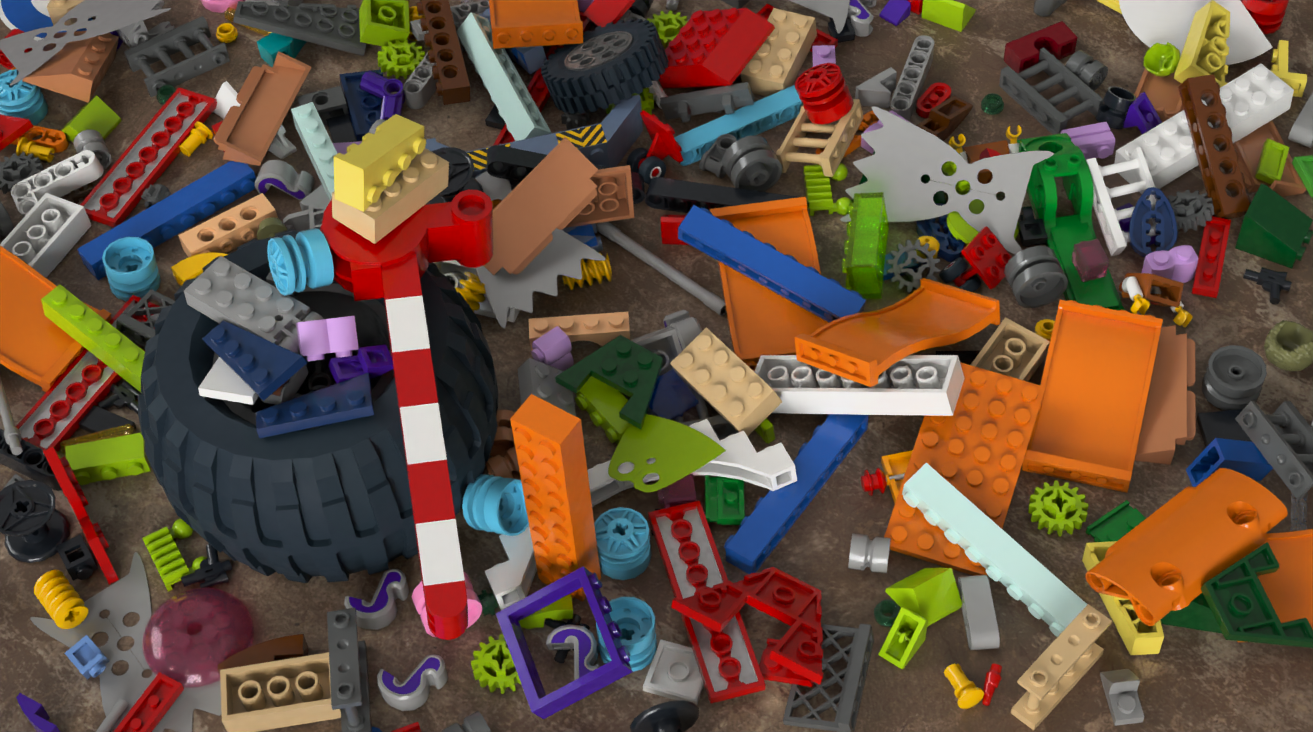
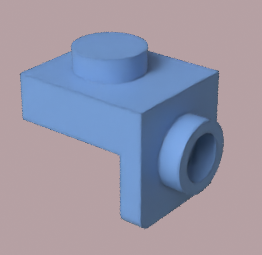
(87, 658)

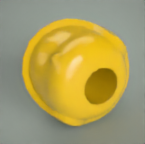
(933, 245)

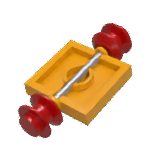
(894, 469)

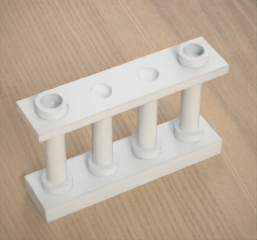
(1106, 214)

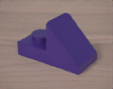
(1142, 114)

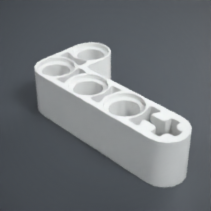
(57, 180)

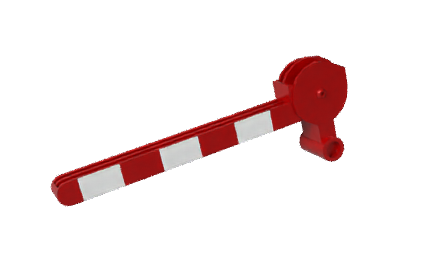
(393, 272)

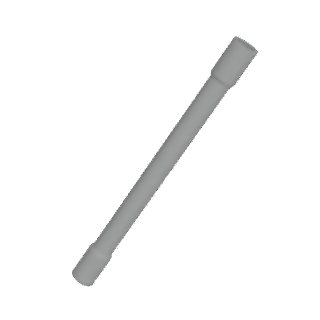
(708, 298)

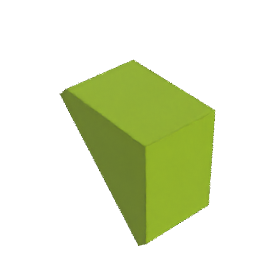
(904, 637)

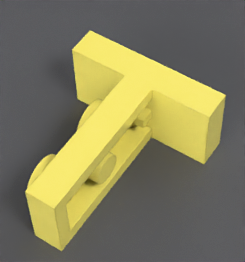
(1280, 68)

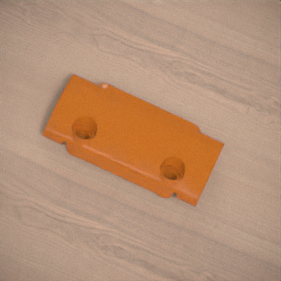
(1187, 544)

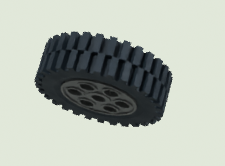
(605, 67)

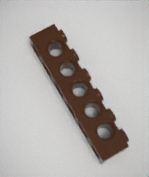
(444, 51)
(1208, 157)

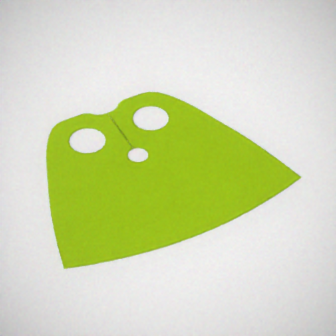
(673, 445)

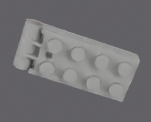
(249, 303)
(540, 381)

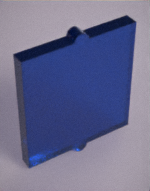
(671, 397)

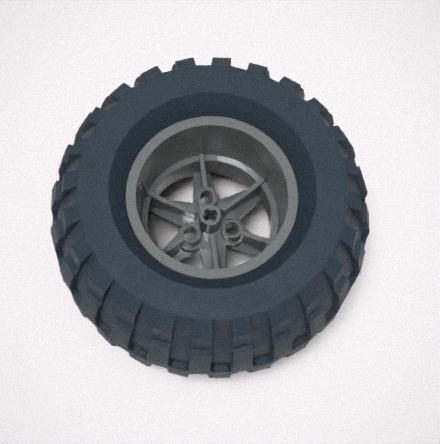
(322, 494)

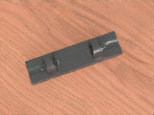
(707, 101)

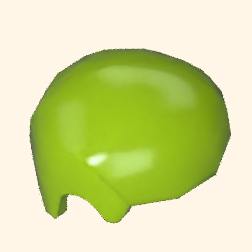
(1161, 59)

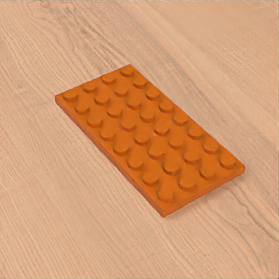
(976, 453)

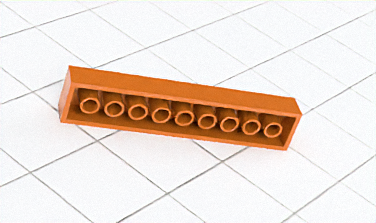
(555, 490)

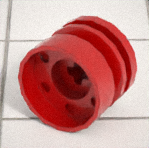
(1267, 13)
(824, 93)

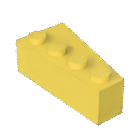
(1206, 45)
(376, 161)
(1136, 635)

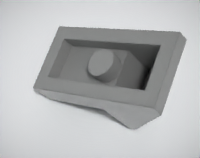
(877, 89)
(1122, 696)

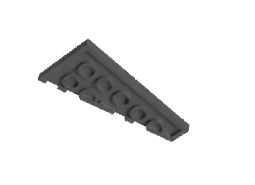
(308, 22)

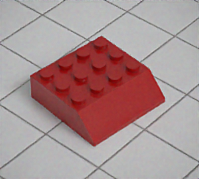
(714, 48)

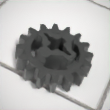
(17, 169)
(1191, 209)
(911, 254)

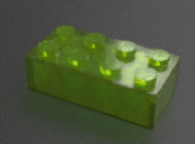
(866, 244)

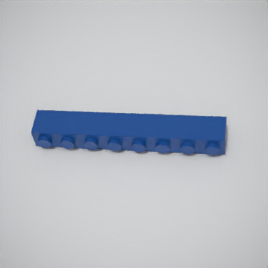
(175, 212)
(768, 266)
(781, 508)

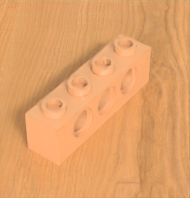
(229, 228)

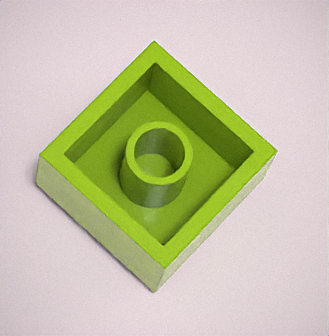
(384, 21)

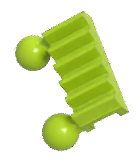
(819, 190)
(167, 555)

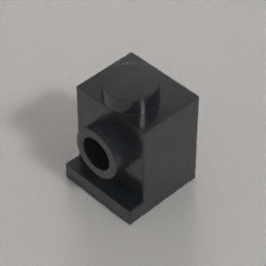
(78, 563)

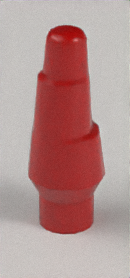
(991, 682)

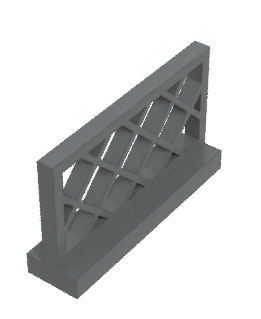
(138, 331)
(852, 687)

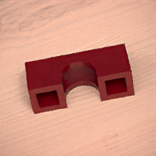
(1025, 51)

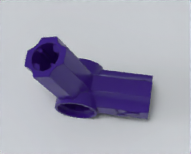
(383, 88)

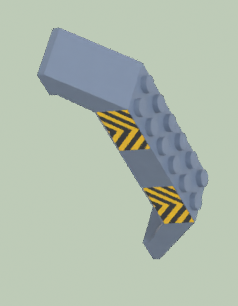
(600, 143)

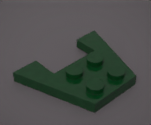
(622, 367)
(1244, 607)

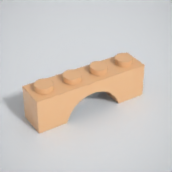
(590, 327)

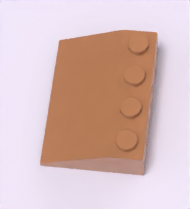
(77, 66)
(612, 200)

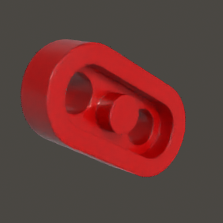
(932, 97)

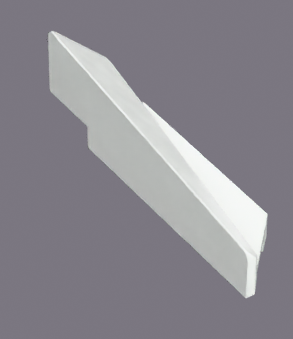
(227, 98)

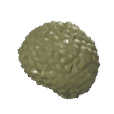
(1289, 346)

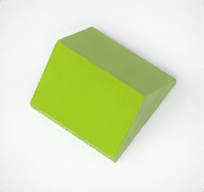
(947, 13)
(92, 116)
(928, 593)

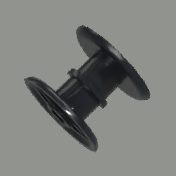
(460, 174)
(31, 521)
(667, 717)

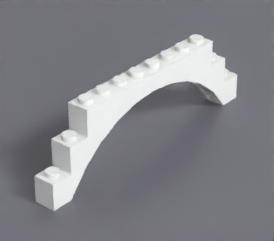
(768, 468)

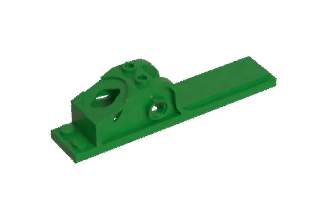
(1067, 230)

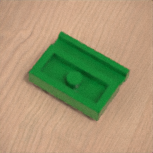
(724, 500)
(1115, 523)

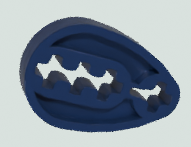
(1163, 216)
(930, 228)

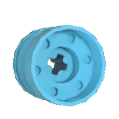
(21, 99)
(300, 261)
(131, 267)
(495, 505)
(622, 543)
(637, 628)

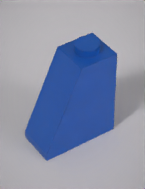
(1229, 454)

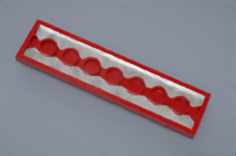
(147, 157)
(73, 394)
(693, 564)

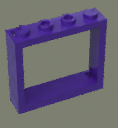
(509, 618)

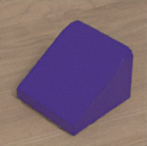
(896, 11)

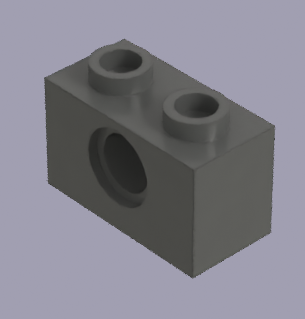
(327, 102)

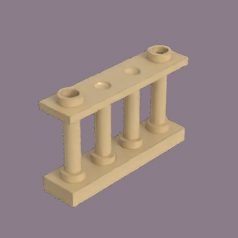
(834, 146)
(1060, 667)

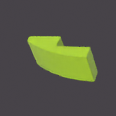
(557, 610)

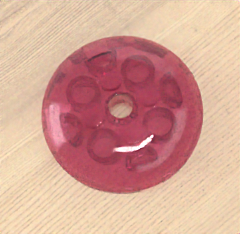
(191, 658)

